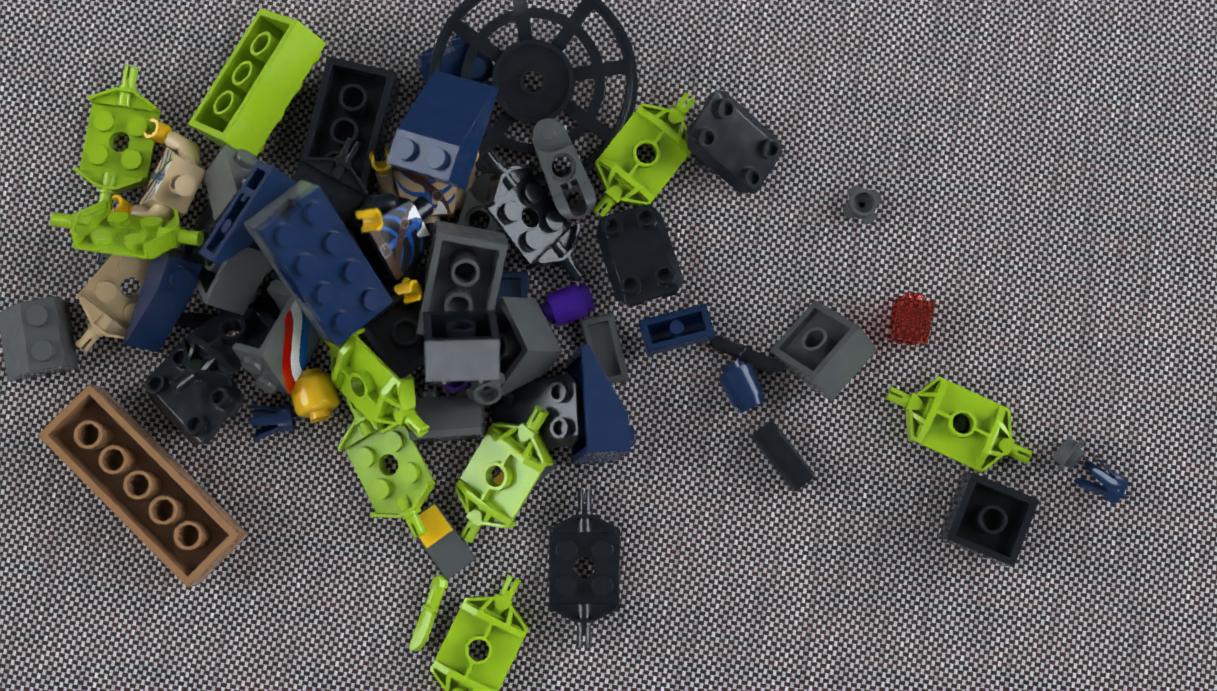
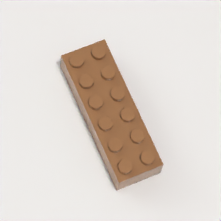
(143, 485)

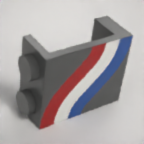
(285, 349)

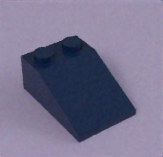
(444, 129)
(604, 418)

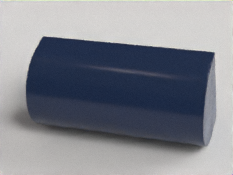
(676, 329)

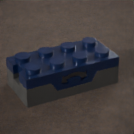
(318, 262)

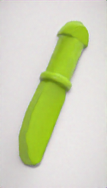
(428, 613)

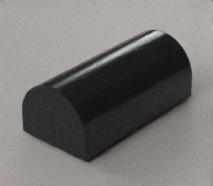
(782, 456)

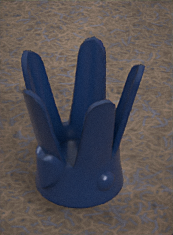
(277, 418)
(1113, 484)

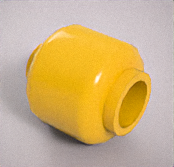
(315, 395)

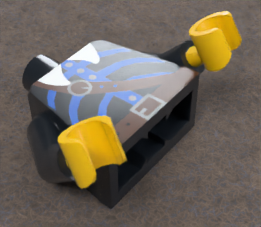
(393, 238)

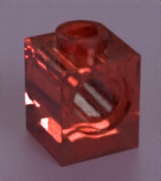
(910, 320)

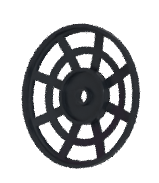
(554, 68)

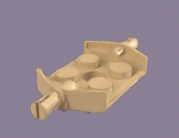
(105, 304)

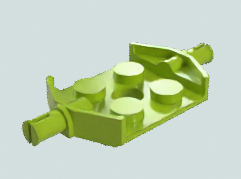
(116, 114)
(620, 170)
(124, 234)
(374, 386)
(931, 424)
(520, 455)
(390, 493)
(486, 619)

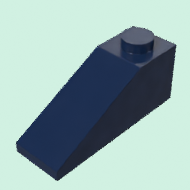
(258, 190)
(162, 299)

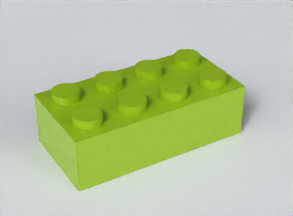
(257, 82)

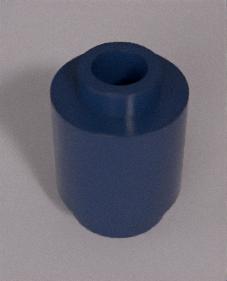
(741, 385)

